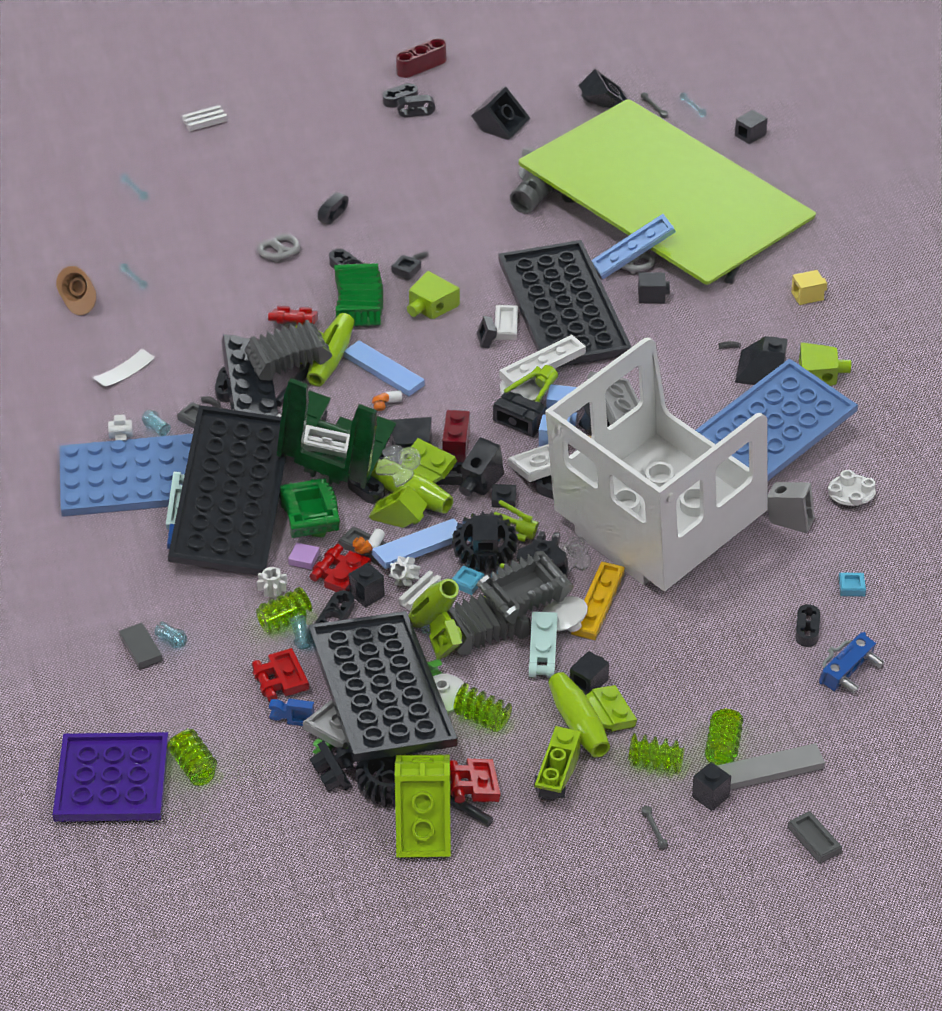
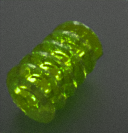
(282, 609)
(481, 710)
(724, 736)
(656, 753)
(193, 757)

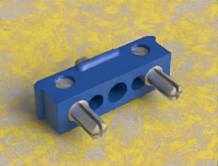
(848, 661)

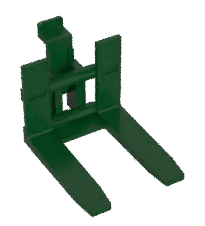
(366, 441)

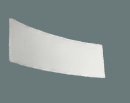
(126, 369)

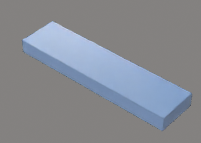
(633, 246)
(384, 368)
(416, 543)

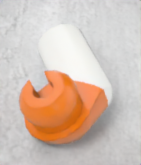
(386, 397)
(362, 546)

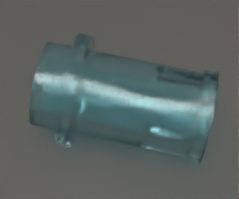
(152, 419)
(301, 633)
(174, 636)

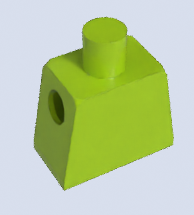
(432, 296)
(823, 362)

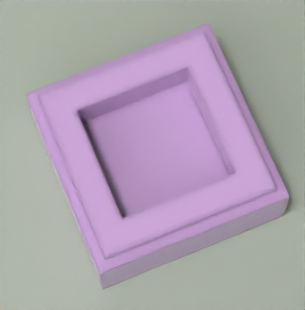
(303, 556)

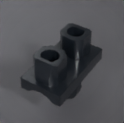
(338, 762)

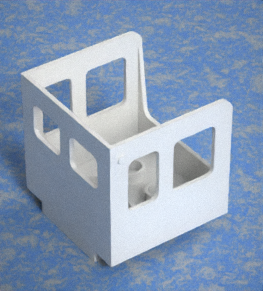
(650, 484)

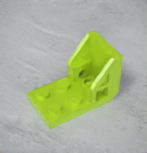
(422, 805)

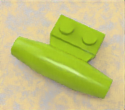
(337, 338)
(433, 467)
(432, 610)
(591, 712)

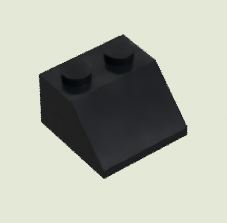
(501, 115)

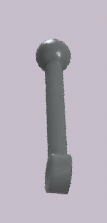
(663, 113)
(646, 811)

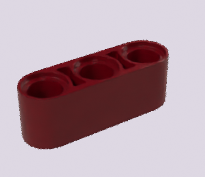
(421, 58)

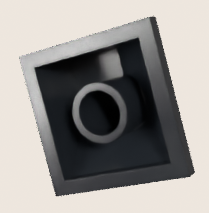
(601, 90)
(760, 359)

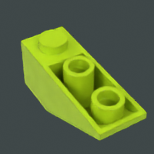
(559, 759)

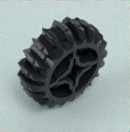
(486, 560)
(382, 785)

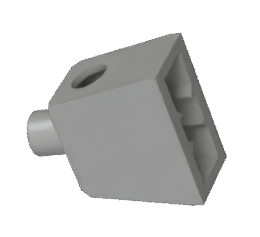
(791, 505)

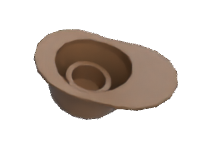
(76, 290)

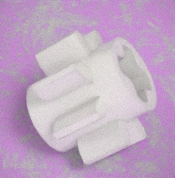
(120, 428)
(404, 571)
(272, 582)

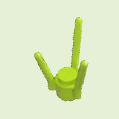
(544, 378)
(525, 525)

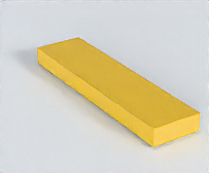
(600, 598)

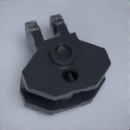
(550, 548)

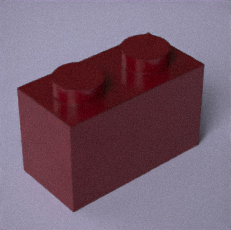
(456, 434)

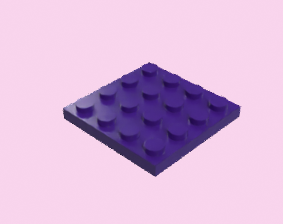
(111, 777)

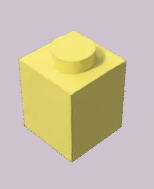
(808, 287)

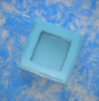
(467, 579)
(852, 584)

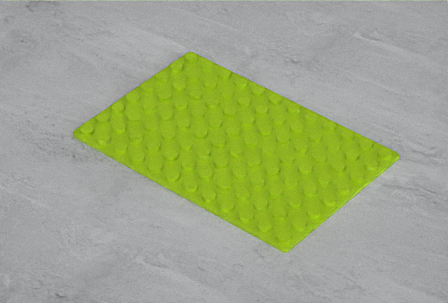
(639, 166)

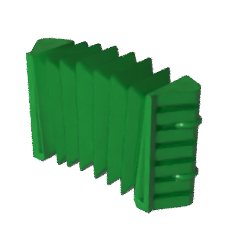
(360, 293)
(310, 507)

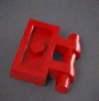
(284, 314)
(337, 578)
(288, 674)
(481, 781)

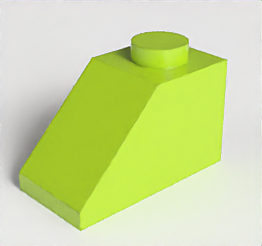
(399, 508)

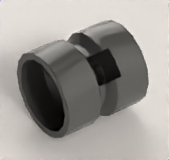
(528, 194)

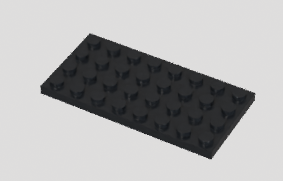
(564, 297)
(229, 492)
(381, 686)

